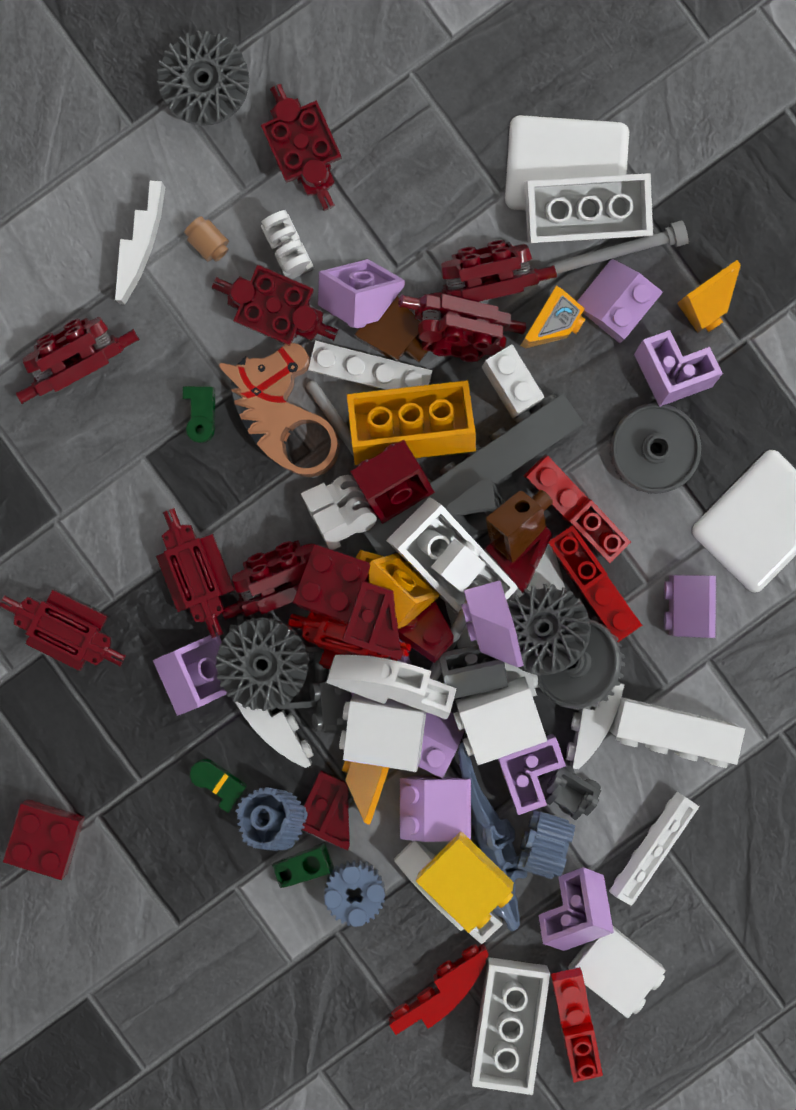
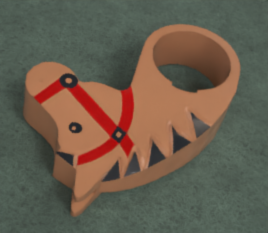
(261, 397)

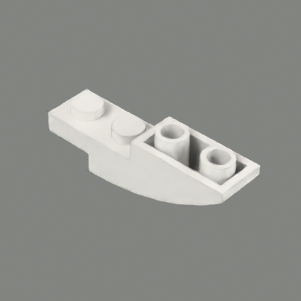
(391, 679)
(591, 728)
(279, 733)
(412, 861)

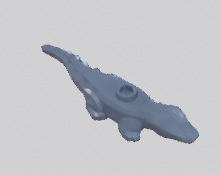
(493, 838)

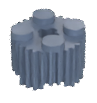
(271, 819)
(545, 845)
(357, 909)

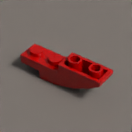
(578, 509)
(594, 583)
(452, 984)
(576, 1024)

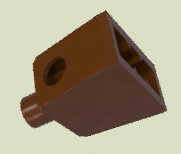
(394, 334)
(517, 523)

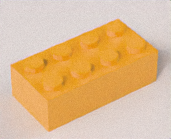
(428, 417)

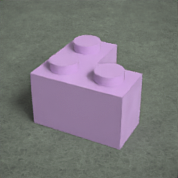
(672, 374)
(522, 769)
(583, 913)

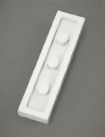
(365, 368)
(654, 848)

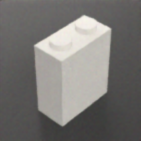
(512, 381)
(500, 721)
(383, 733)
(619, 971)

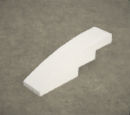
(136, 252)

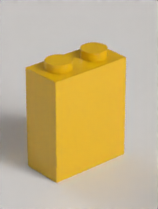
(466, 883)

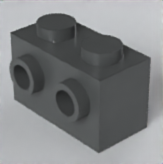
(472, 671)

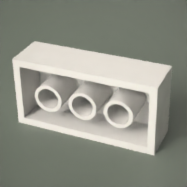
(588, 208)
(426, 537)
(679, 731)
(510, 1026)

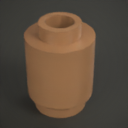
(207, 239)

